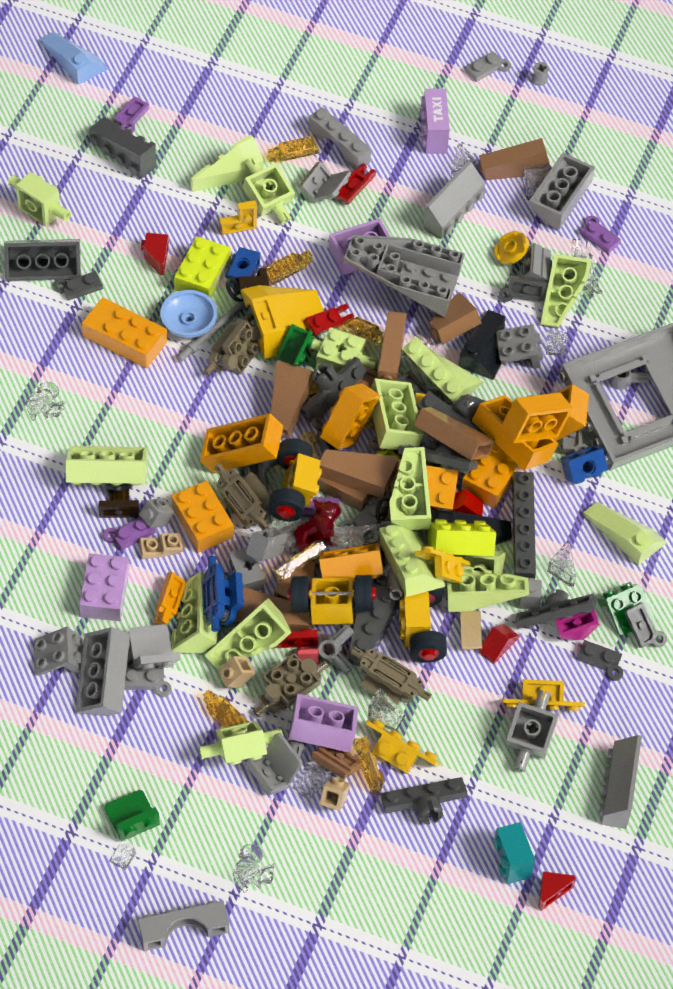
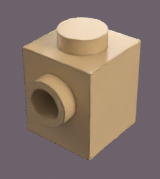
(236, 672)
(335, 793)

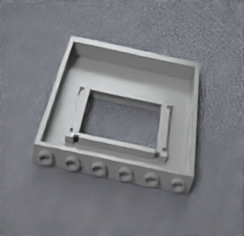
(649, 349)

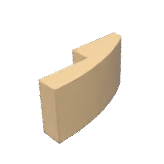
(165, 545)
(471, 630)

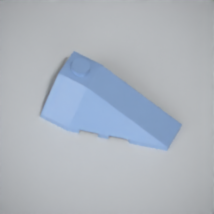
(73, 58)

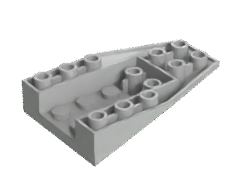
(409, 267)

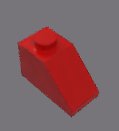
(156, 250)

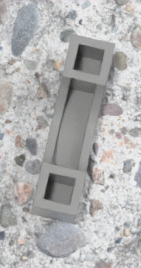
(354, 150)
(209, 918)

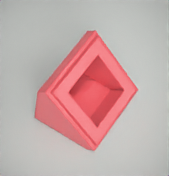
(309, 652)

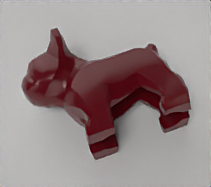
(318, 527)

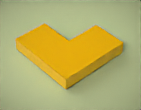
(244, 220)

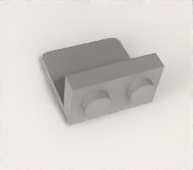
(321, 184)
(520, 344)
(151, 647)
(58, 650)
(277, 767)

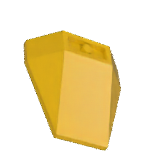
(277, 310)

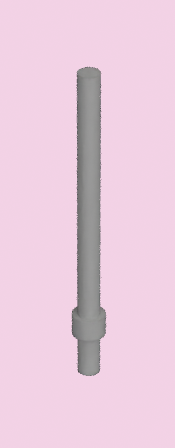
(193, 346)

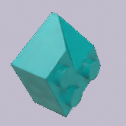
(516, 854)

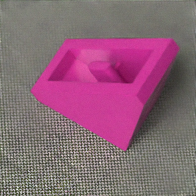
(577, 626)

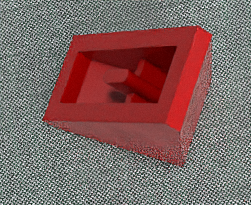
(467, 503)
(498, 642)
(553, 887)

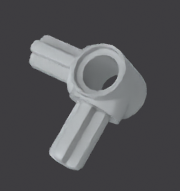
(625, 379)
(337, 641)

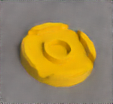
(511, 247)

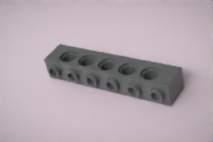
(523, 525)

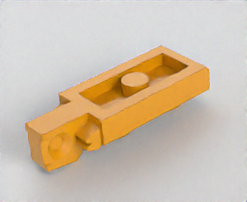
(169, 598)

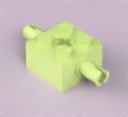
(269, 189)
(38, 198)
(340, 348)
(239, 743)

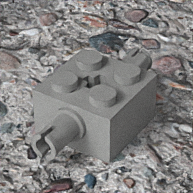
(528, 743)

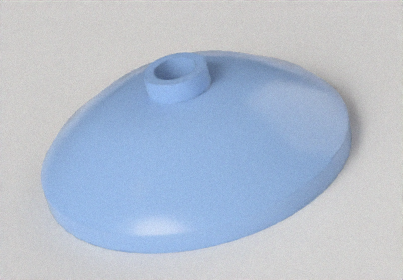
(188, 306)

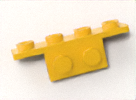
(446, 565)
(555, 688)
(398, 751)

